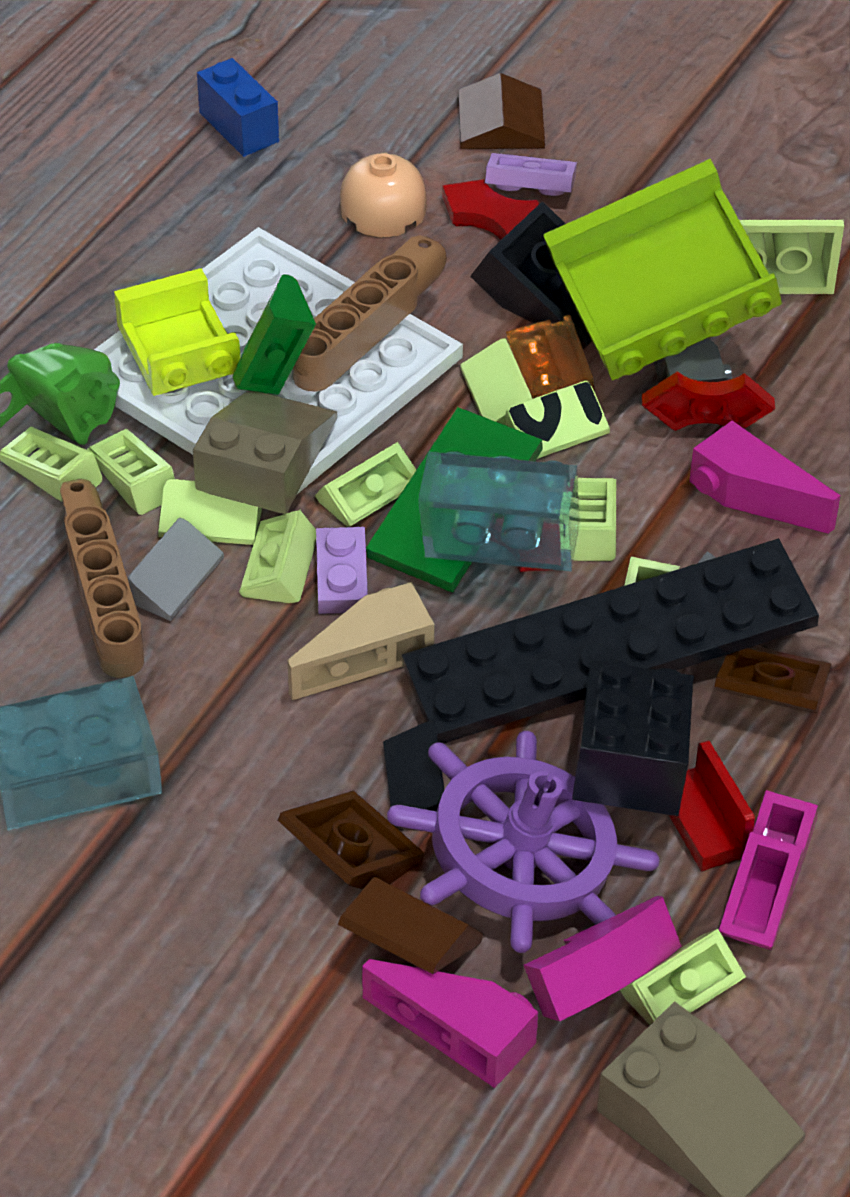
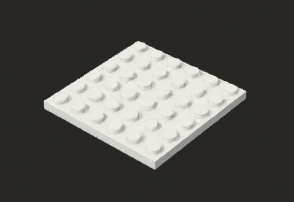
(239, 291)

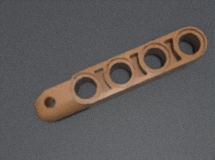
(367, 312)
(102, 581)

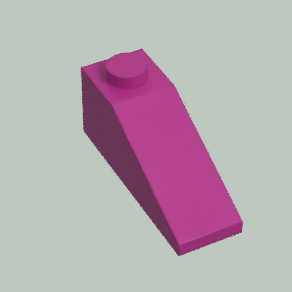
(760, 481)
(457, 1014)

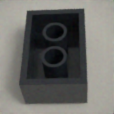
(634, 737)

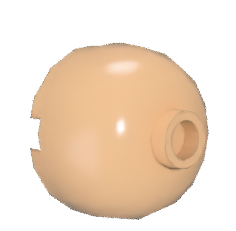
(383, 195)

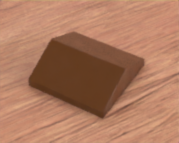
(501, 115)
(774, 678)
(352, 839)
(408, 926)

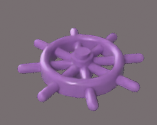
(520, 840)

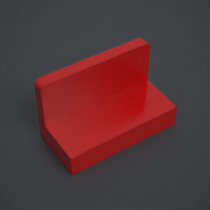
(713, 812)

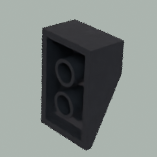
(523, 276)

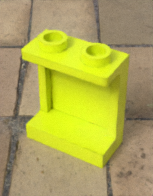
(175, 332)

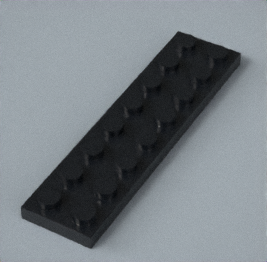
(648, 624)

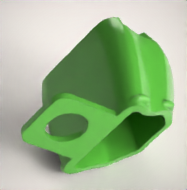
(63, 385)

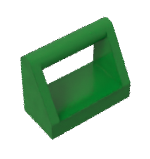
(276, 340)

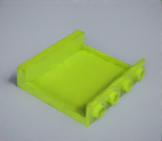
(661, 270)

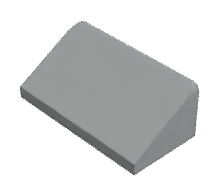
(173, 570)

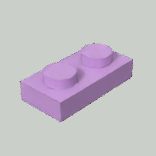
(546, 175)
(340, 568)

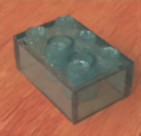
(499, 510)
(75, 753)

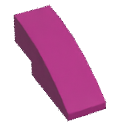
(769, 870)
(602, 959)

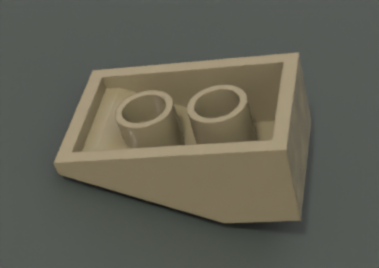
(260, 449)
(697, 1106)

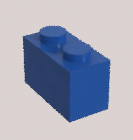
(238, 107)

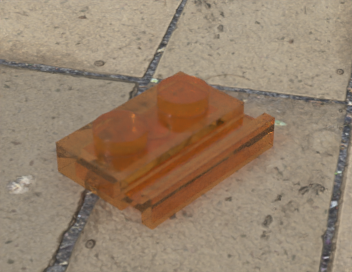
(549, 356)

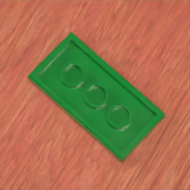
(400, 538)

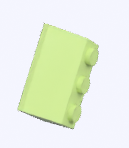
(798, 252)

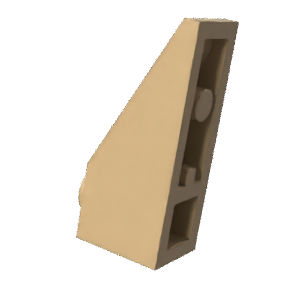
(362, 642)

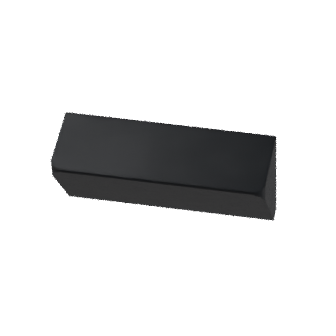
(410, 772)

